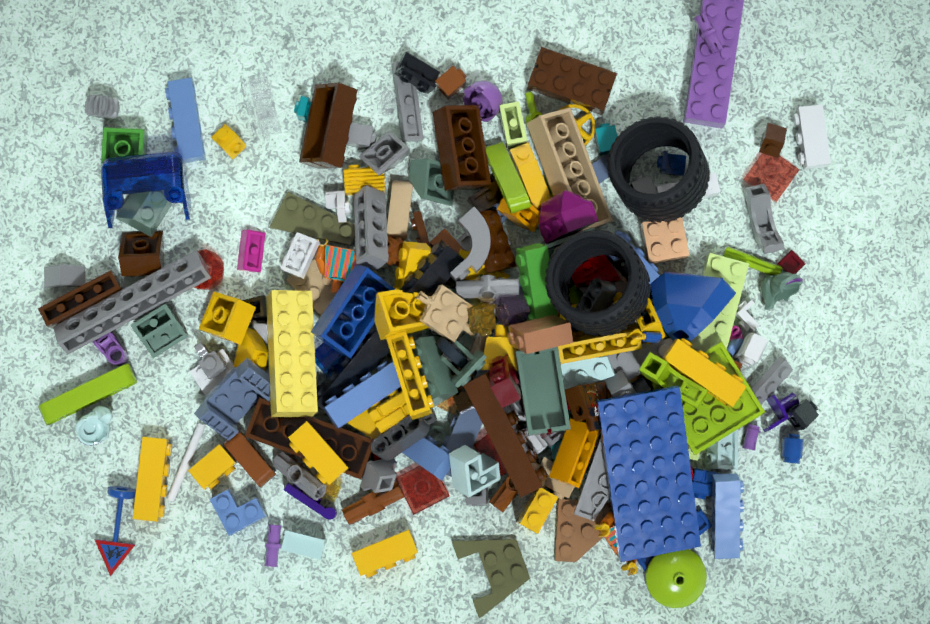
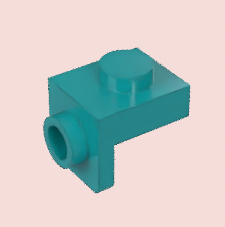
(302, 108)

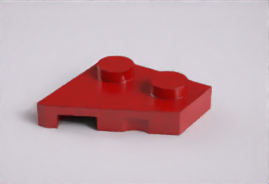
(594, 268)

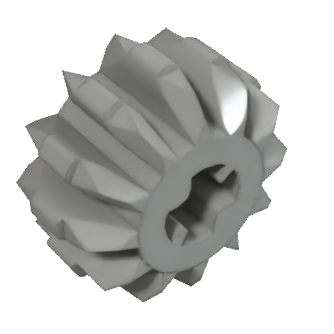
(102, 107)

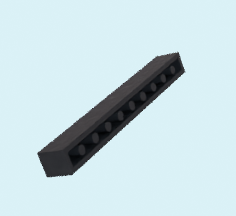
(429, 275)

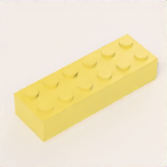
(291, 353)

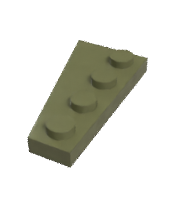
(310, 220)

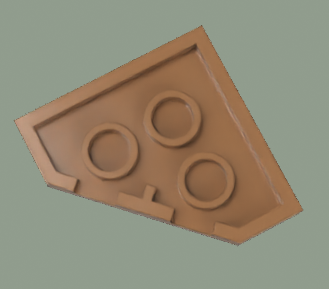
(574, 533)

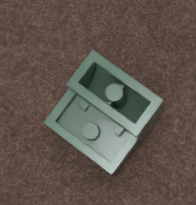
(159, 330)

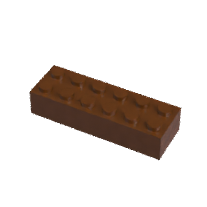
(274, 431)
(507, 437)

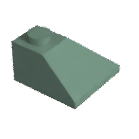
(428, 181)

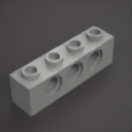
(370, 228)

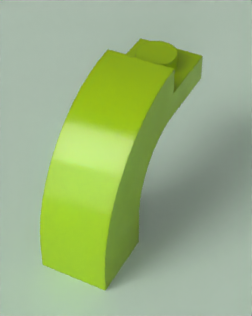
(665, 376)

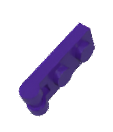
(328, 513)

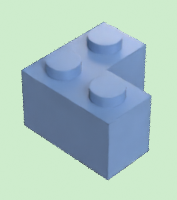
(234, 516)

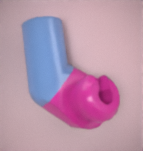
(736, 340)

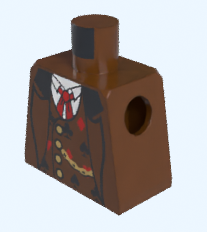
(583, 403)

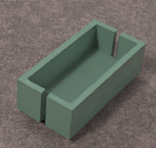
(543, 391)

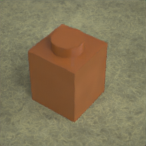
(451, 82)

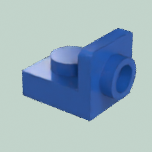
(671, 164)

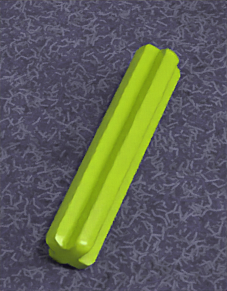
(754, 262)

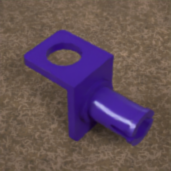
(780, 408)

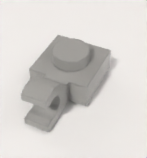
(210, 362)

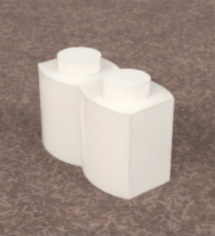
(751, 349)

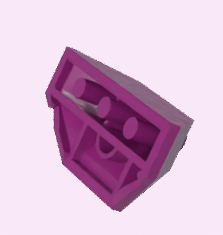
(565, 216)

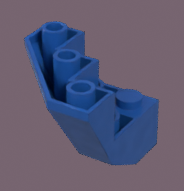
(688, 302)

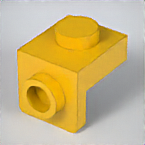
(229, 141)

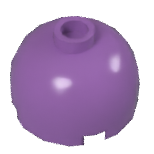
(486, 96)

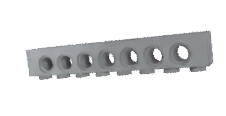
(131, 302)

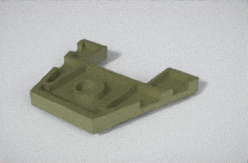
(502, 565)

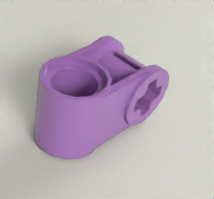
(108, 346)

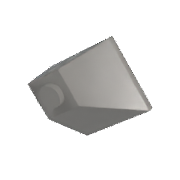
(385, 153)

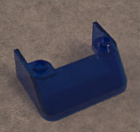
(144, 174)

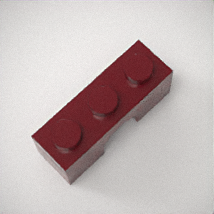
(504, 380)

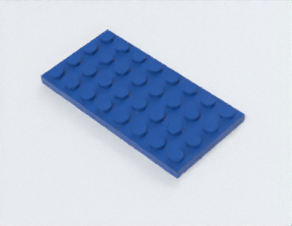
(649, 473)

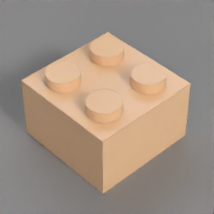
(664, 241)

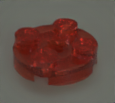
(216, 270)

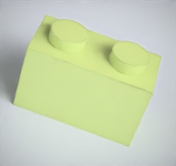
(512, 124)

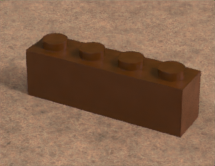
(80, 299)

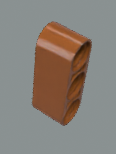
(249, 459)

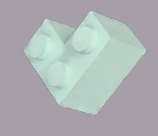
(472, 470)

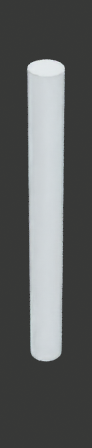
(186, 462)

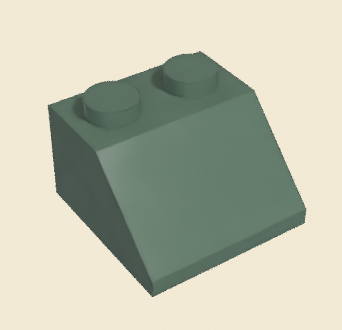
(144, 211)

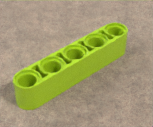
(507, 178)
(87, 394)

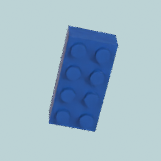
(351, 311)

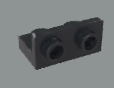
(417, 73)

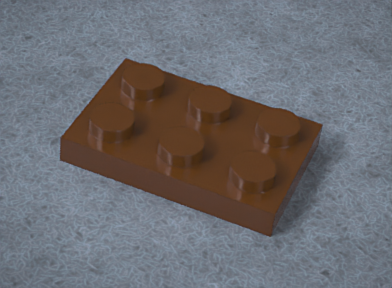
(500, 254)

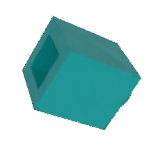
(605, 137)

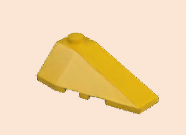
(398, 313)

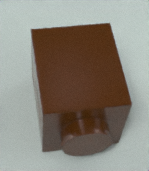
(772, 140)

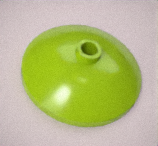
(662, 577)

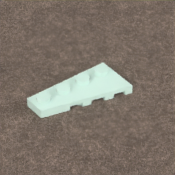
(586, 371)

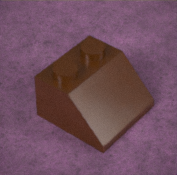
(141, 253)

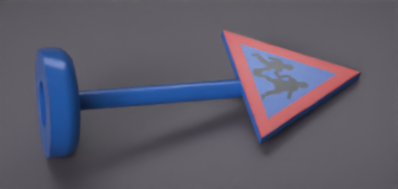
(114, 551)

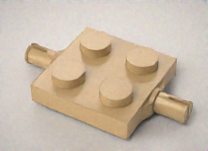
(445, 313)

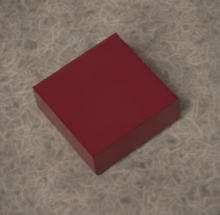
(791, 262)

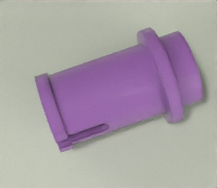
(751, 437)

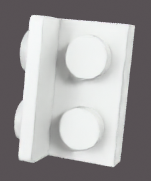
(299, 255)

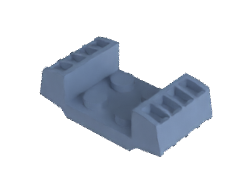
(234, 398)

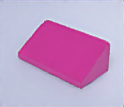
(251, 251)

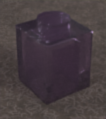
(512, 310)

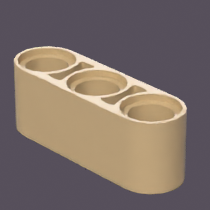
(399, 209)

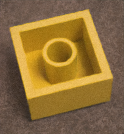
(227, 318)

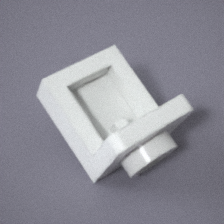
(337, 200)
(746, 322)

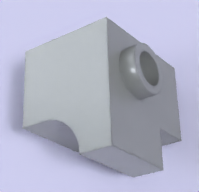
(379, 475)

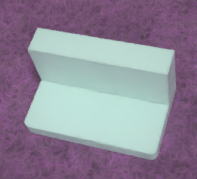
(303, 544)

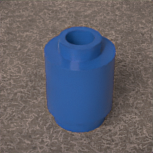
(792, 449)

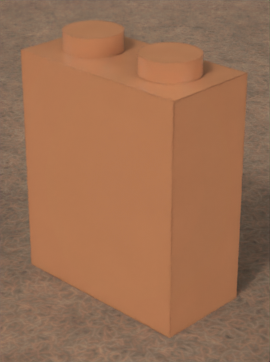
(540, 334)

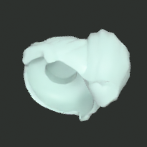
(94, 426)

